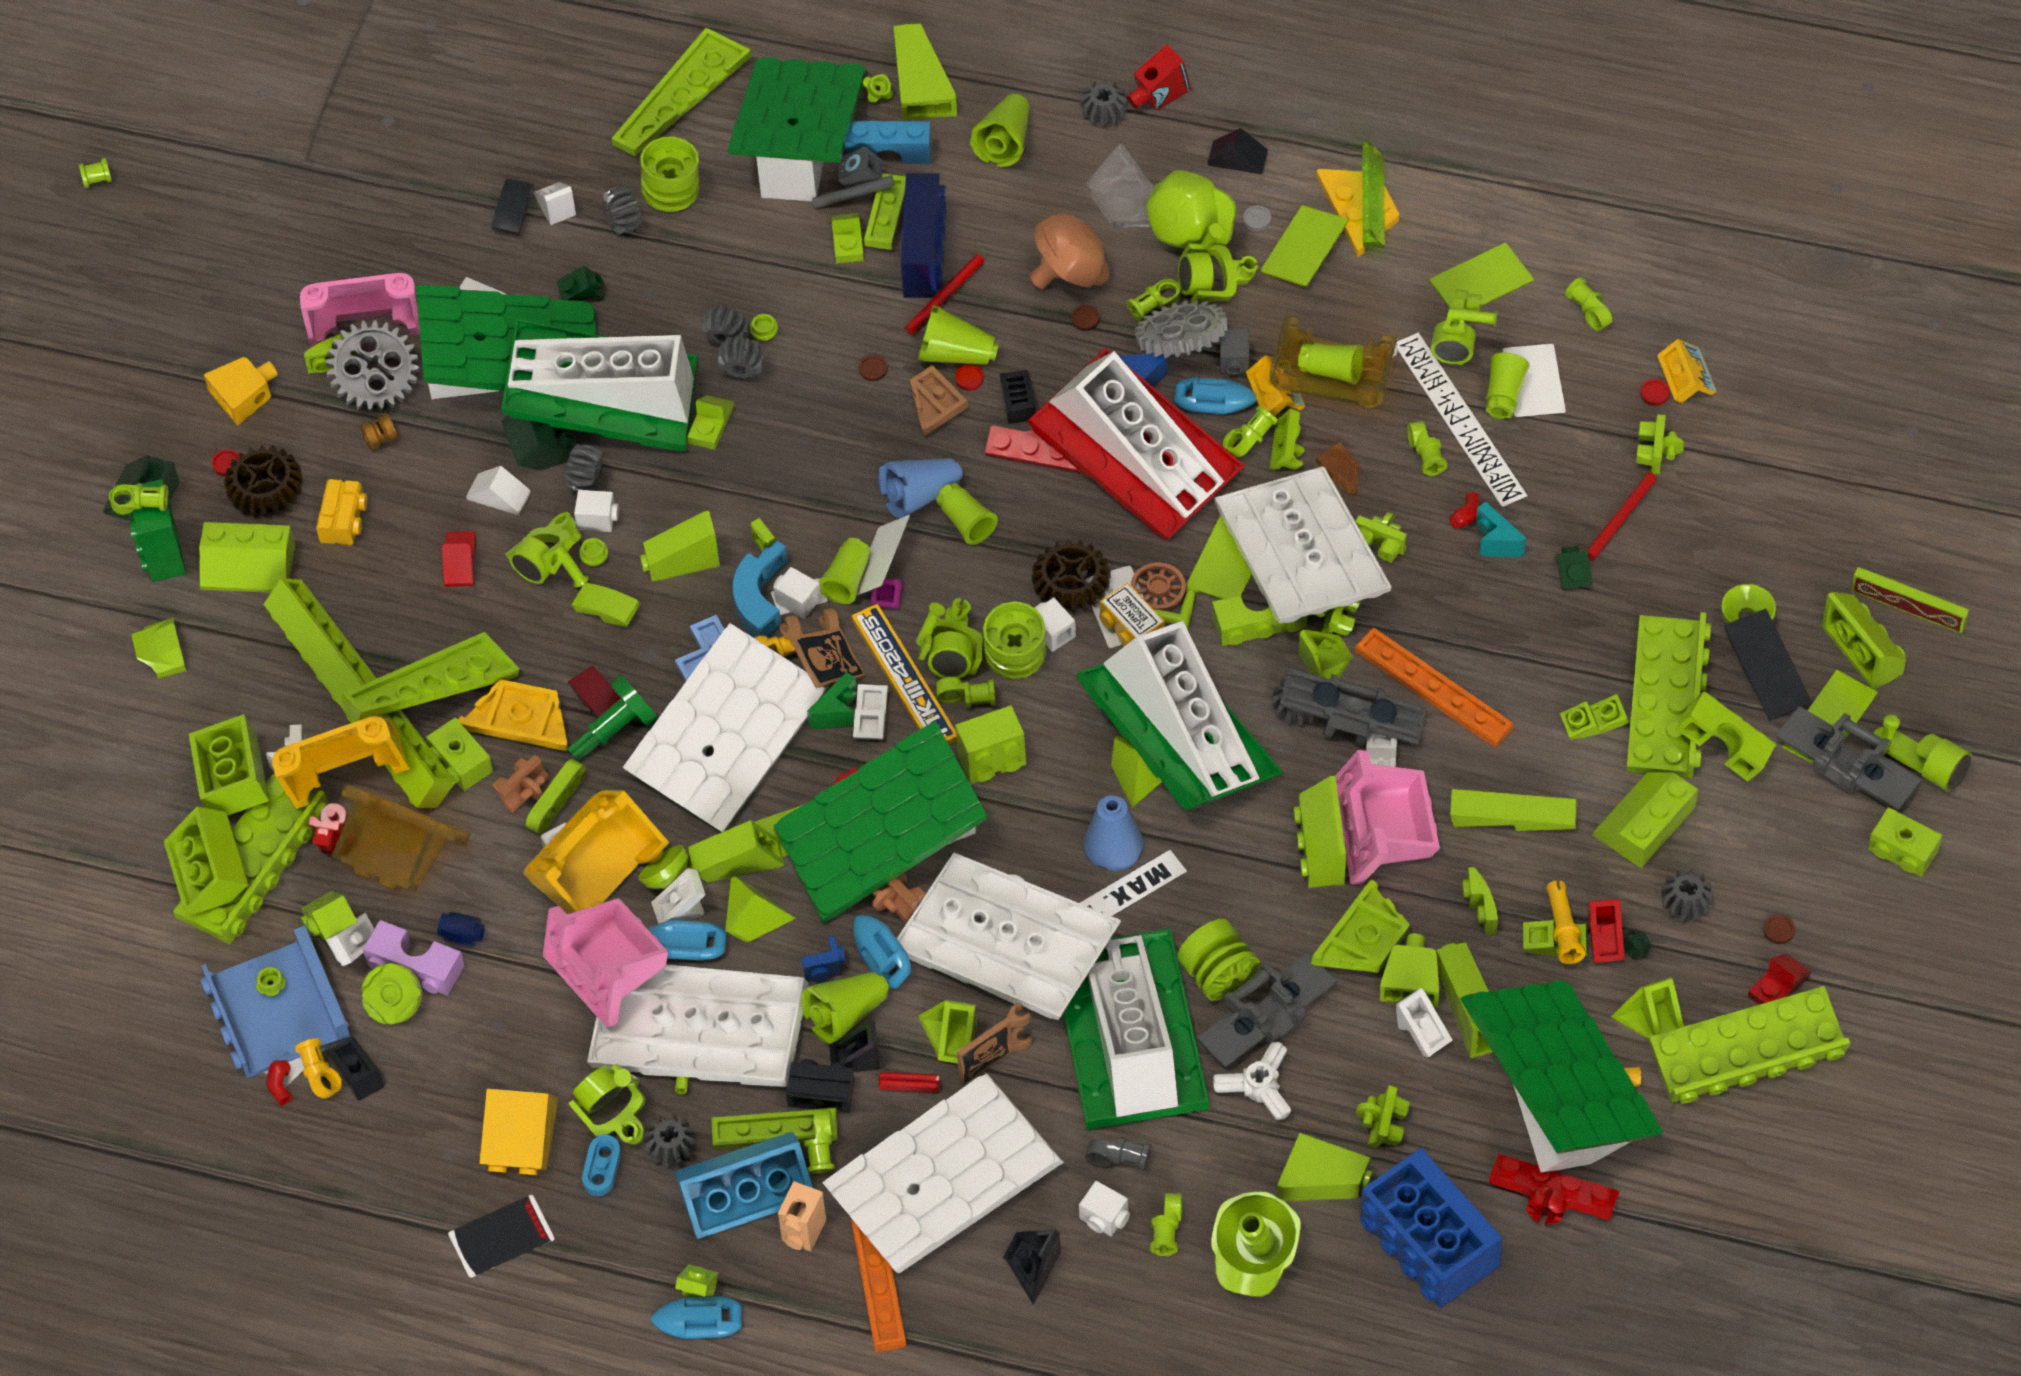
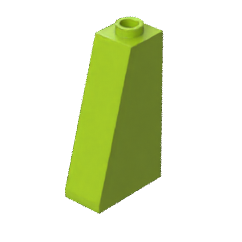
(921, 78)
(1460, 978)

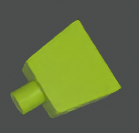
(1410, 969)

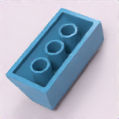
(741, 1184)

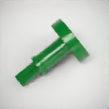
(614, 719)

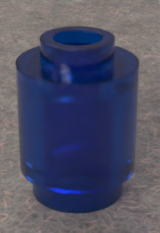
(460, 929)

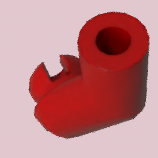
(1466, 514)
(276, 1072)

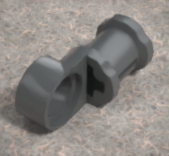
(1104, 1153)

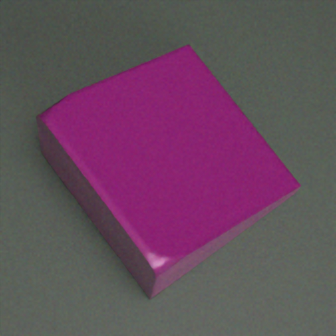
(888, 594)

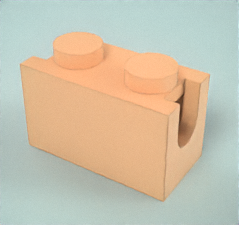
(802, 1216)

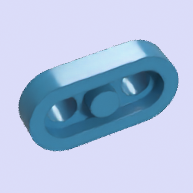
(601, 1167)

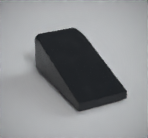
(356, 1068)

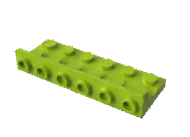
(1664, 685)
(266, 843)
(1748, 1045)

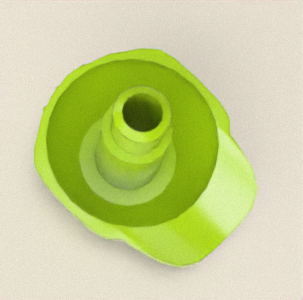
(1186, 206)
(1254, 1242)

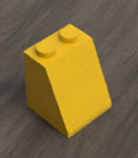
(517, 1130)

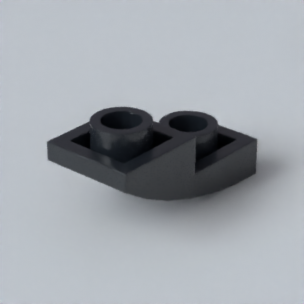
(512, 206)

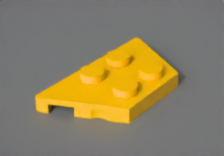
(1345, 196)
(520, 715)

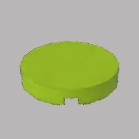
(391, 993)

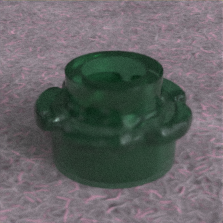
(1636, 945)

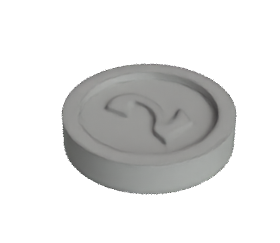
(1257, 218)

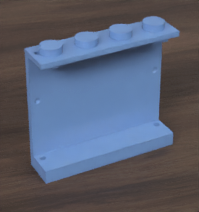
(271, 1027)

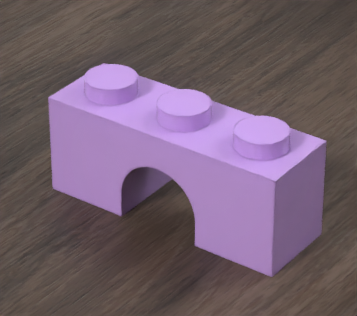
(435, 969)

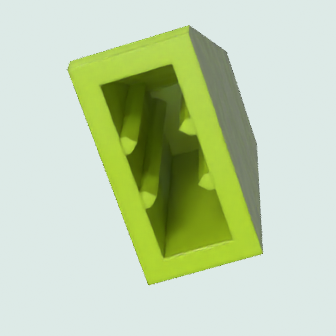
(682, 549)
(736, 853)
(1323, 1172)

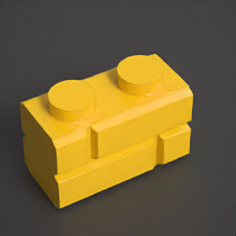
(340, 512)

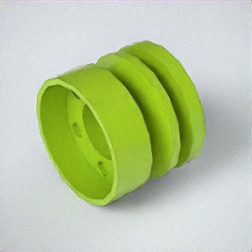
(669, 174)
(1014, 640)
(1218, 959)

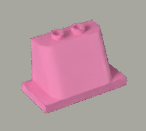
(1383, 816)
(602, 954)

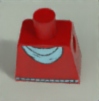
(1160, 80)

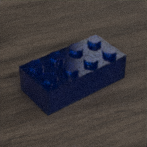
(923, 235)

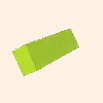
(1522, 811)

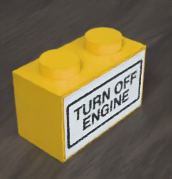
(1128, 614)

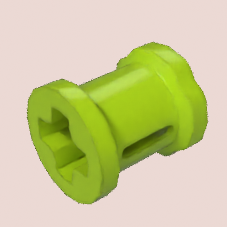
(95, 172)

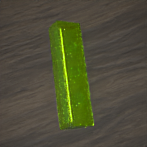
(1373, 197)

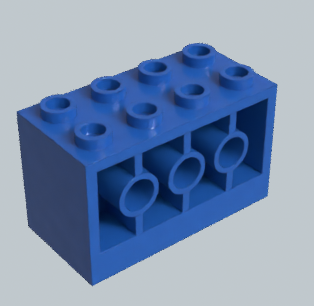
(1430, 1228)

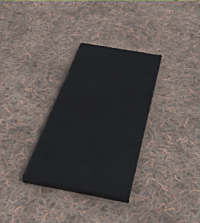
(1767, 664)

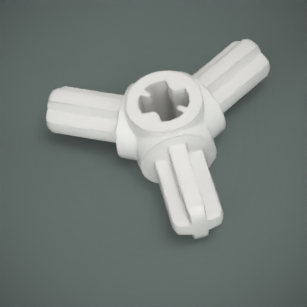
(1259, 1071)

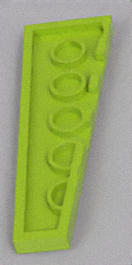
(691, 79)
(443, 674)

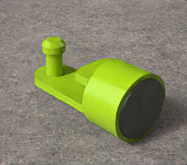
(1933, 757)

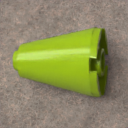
(1002, 132)
(955, 341)
(842, 1003)

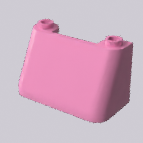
(356, 299)

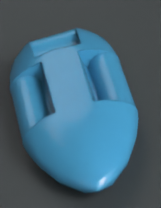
(1213, 396)
(690, 939)
(881, 949)
(698, 1317)

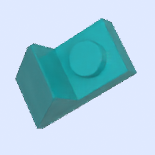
(1500, 536)

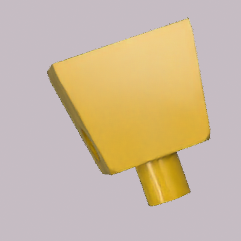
(240, 387)

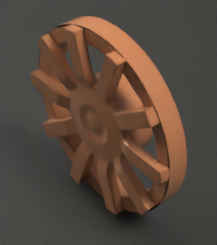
(1159, 585)

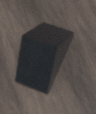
(1238, 152)
(857, 1049)

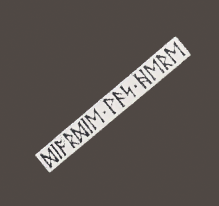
(1460, 420)

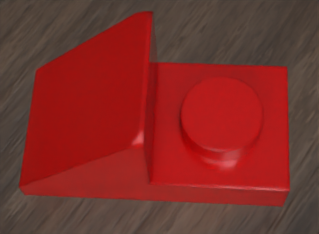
(459, 558)
(1605, 930)
(1780, 980)

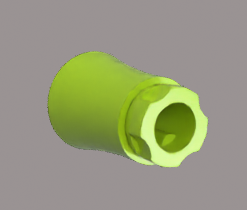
(1332, 361)
(1505, 383)
(966, 513)
(845, 572)

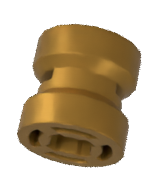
(378, 432)

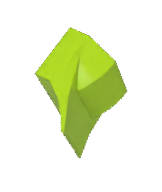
(160, 648)

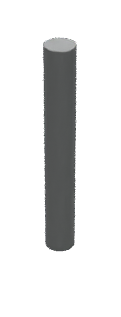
(853, 192)

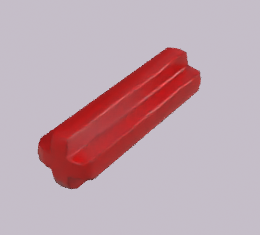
(909, 1082)

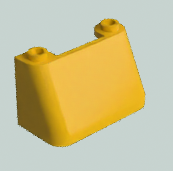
(301, 762)
(595, 852)

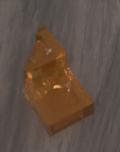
(1340, 467)

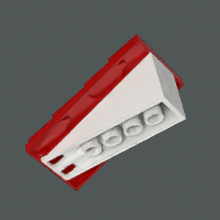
(1135, 444)

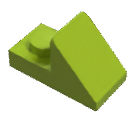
(847, 238)
(709, 421)

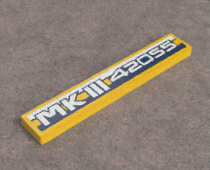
(901, 671)

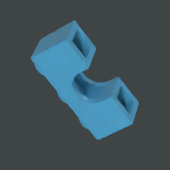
(907, 138)

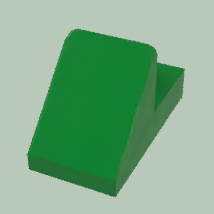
(832, 707)

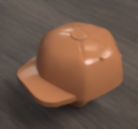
(1069, 252)

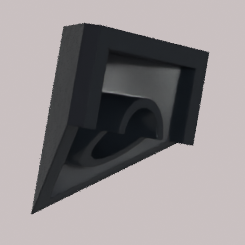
(1033, 1258)

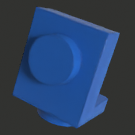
(824, 965)

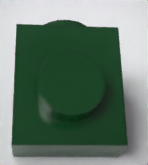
(580, 285)
(1573, 567)

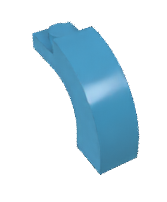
(753, 611)

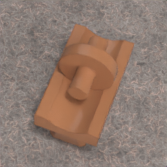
(523, 784)
(898, 898)

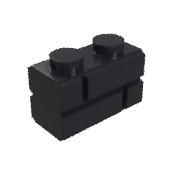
(820, 1086)

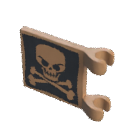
(823, 652)
(993, 1045)

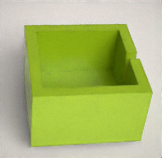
(990, 744)

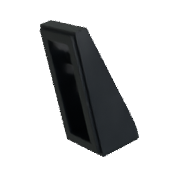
(1017, 412)

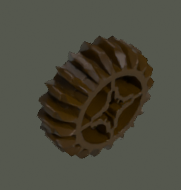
(264, 490)
(1072, 565)

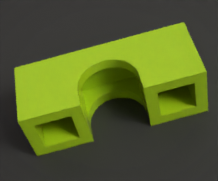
(1238, 623)
(1746, 745)

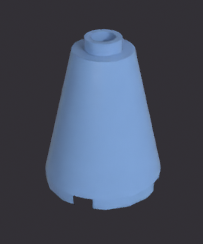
(916, 482)
(1113, 836)

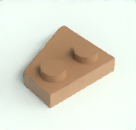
(935, 399)

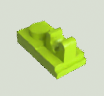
(1284, 447)

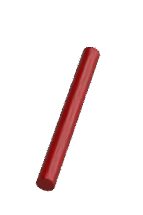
(945, 293)
(1621, 515)

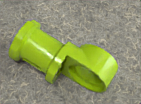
(1153, 299)
(1595, 311)
(1249, 433)
(1427, 448)
(140, 497)
(954, 690)
(819, 1147)
(1165, 1226)

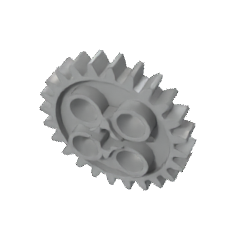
(1181, 329)
(387, 346)

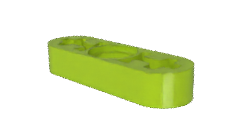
(555, 796)

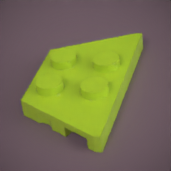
(1363, 934)

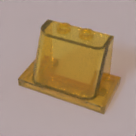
(391, 840)

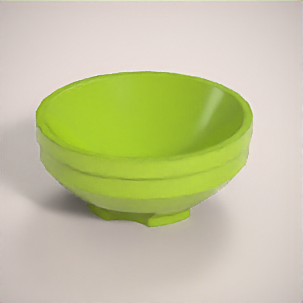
(1746, 599)
(666, 869)

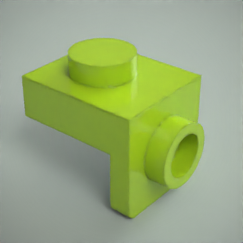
(697, 1281)

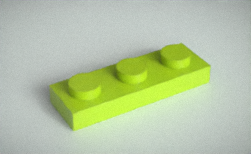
(886, 215)

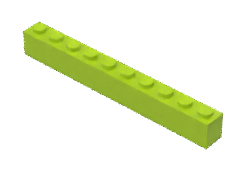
(342, 670)

